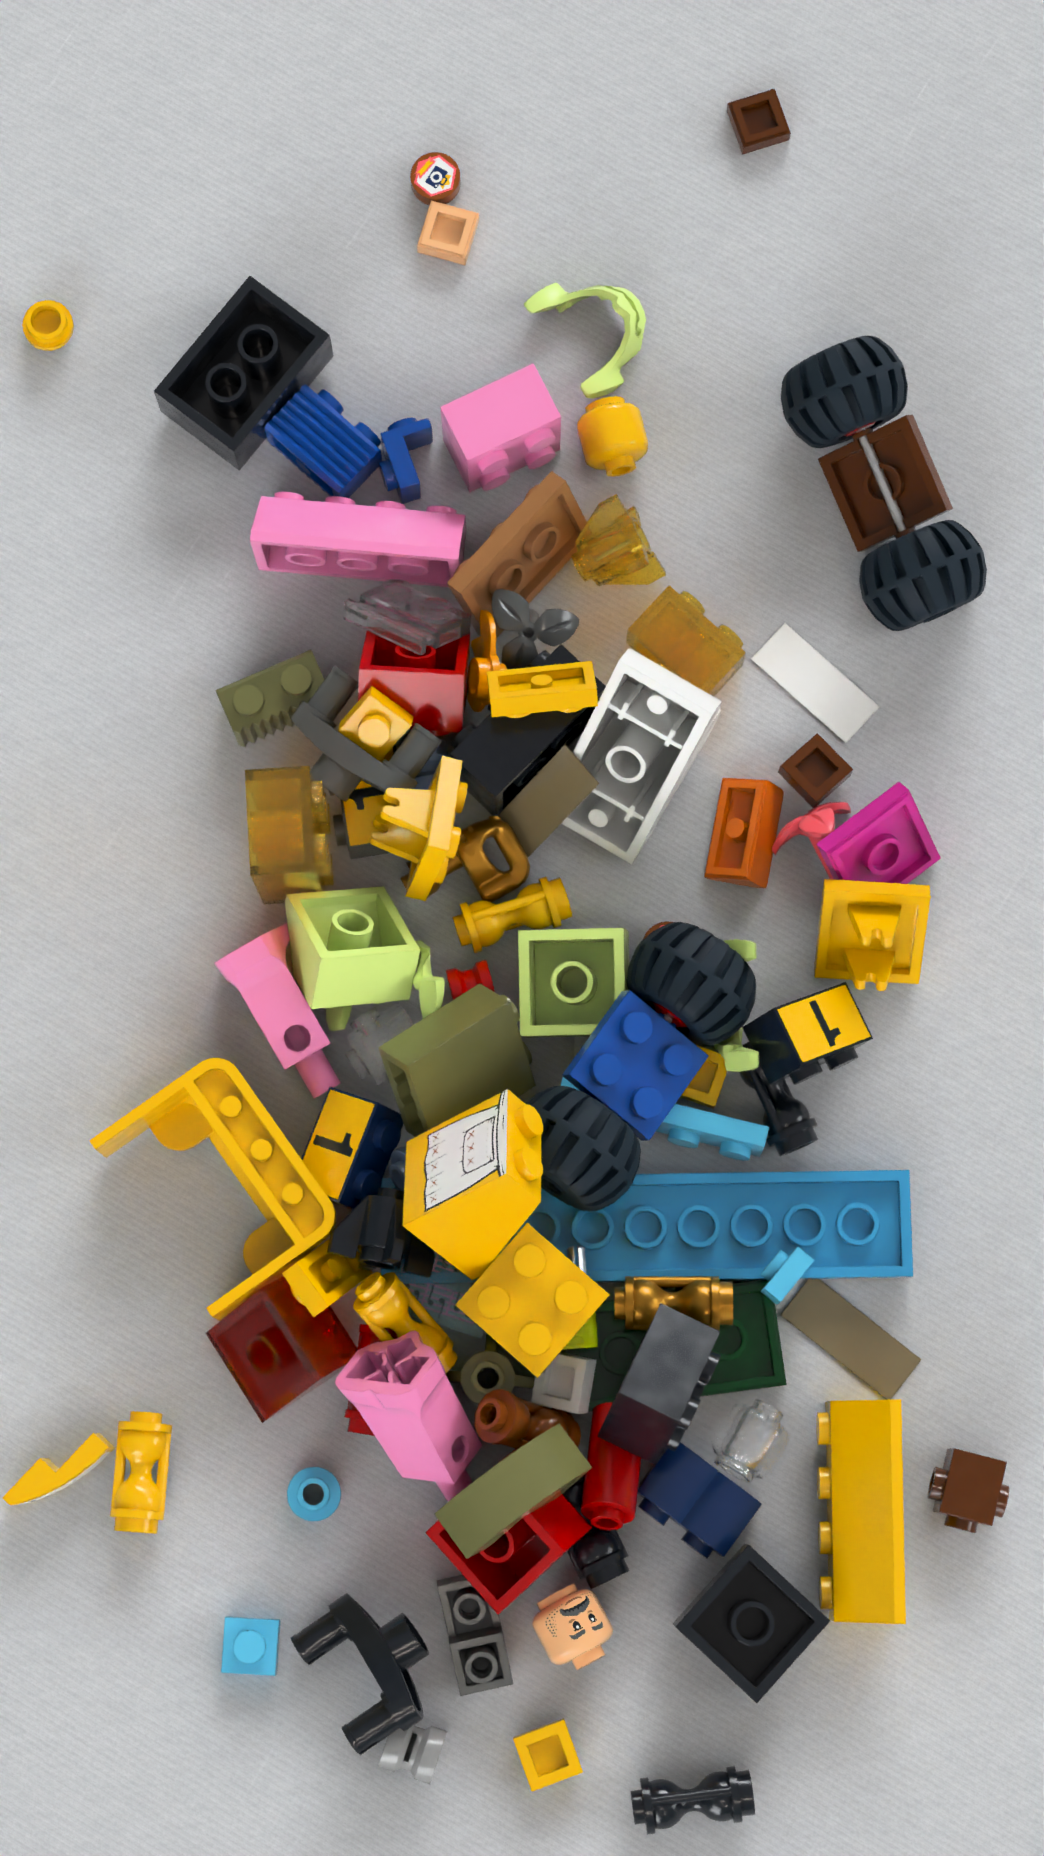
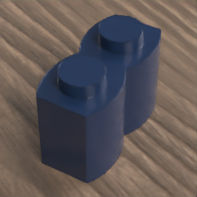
(696, 1499)

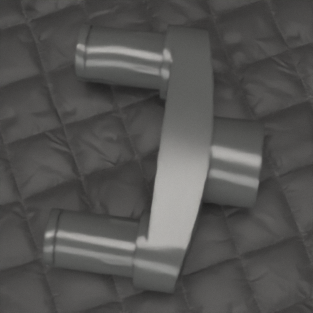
(344, 762)

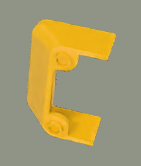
(221, 1106)

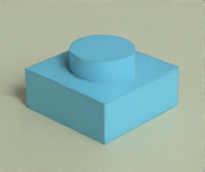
(784, 1273)
(250, 1646)

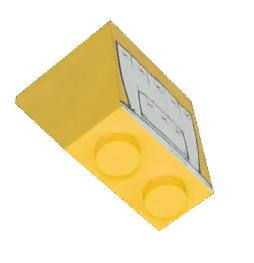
(474, 1181)

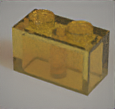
(686, 642)

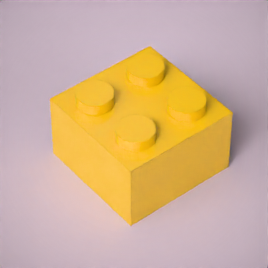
(532, 1300)

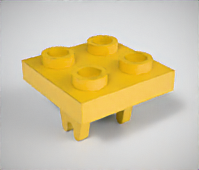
(424, 826)
(871, 932)

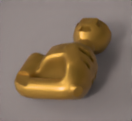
(487, 878)

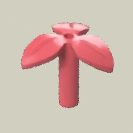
(814, 825)

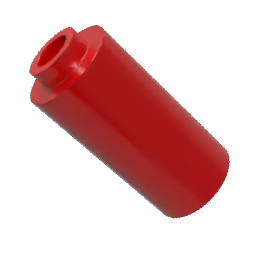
(612, 1481)

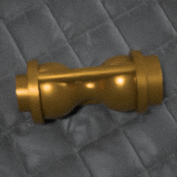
(700, 1299)

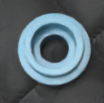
(331, 1497)

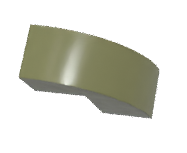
(512, 1490)

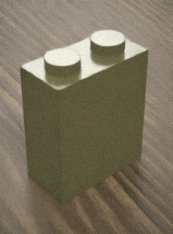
(457, 1059)

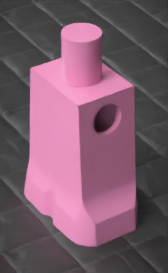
(280, 1008)
(412, 1411)

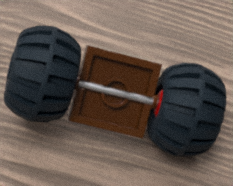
(883, 482)

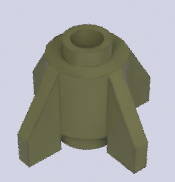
(488, 1359)

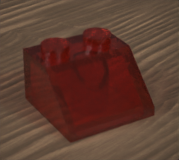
(280, 1348)

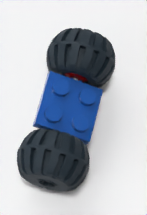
(639, 1061)

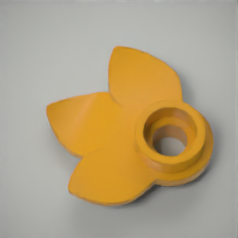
(484, 660)

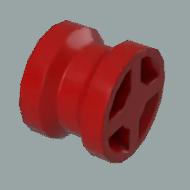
(462, 981)

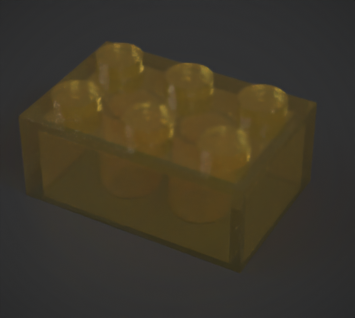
(287, 832)

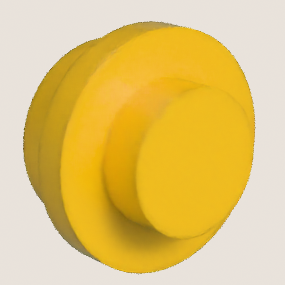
(48, 325)

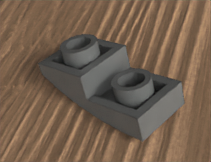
(473, 1637)

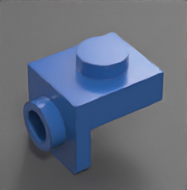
(398, 467)

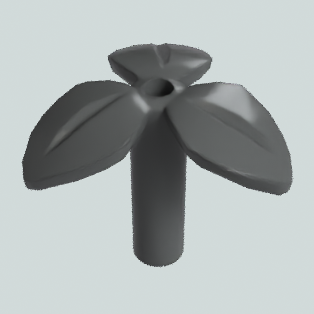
(514, 614)

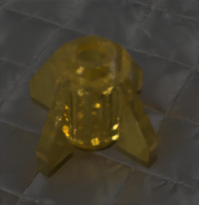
(615, 548)

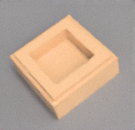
(448, 232)

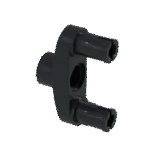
(388, 1654)

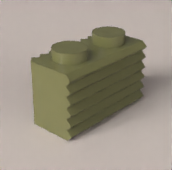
(269, 697)

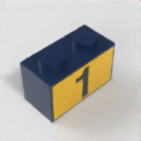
(351, 1146)

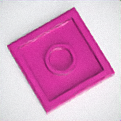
(881, 842)

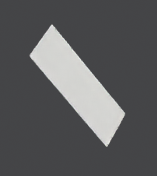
(815, 683)

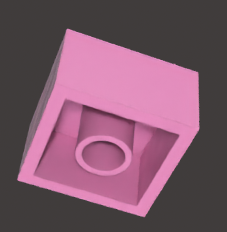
(502, 429)

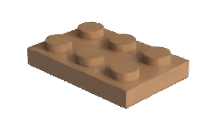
(521, 550)

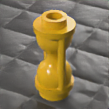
(535, 907)
(385, 1303)
(139, 1500)

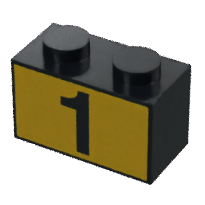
(807, 1034)

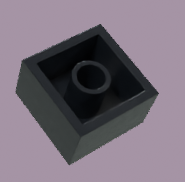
(662, 1385)
(751, 1622)

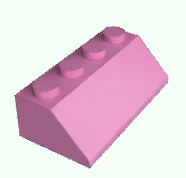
(358, 540)

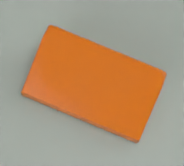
(744, 832)

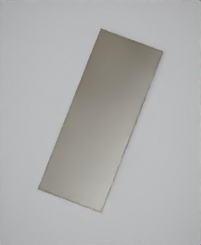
(548, 799)
(851, 1337)

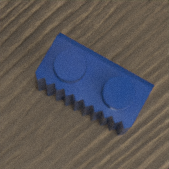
(324, 442)

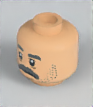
(572, 1626)

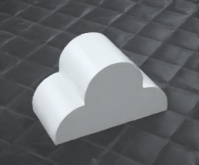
(639, 752)

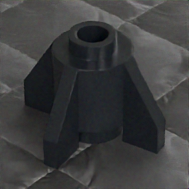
(379, 1235)

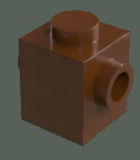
(969, 1490)

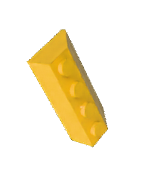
(862, 1511)

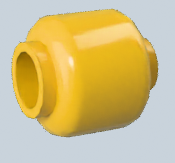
(612, 435)

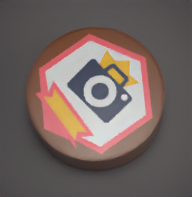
(435, 178)

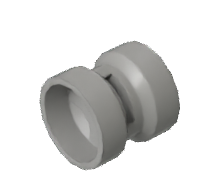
(413, 1751)

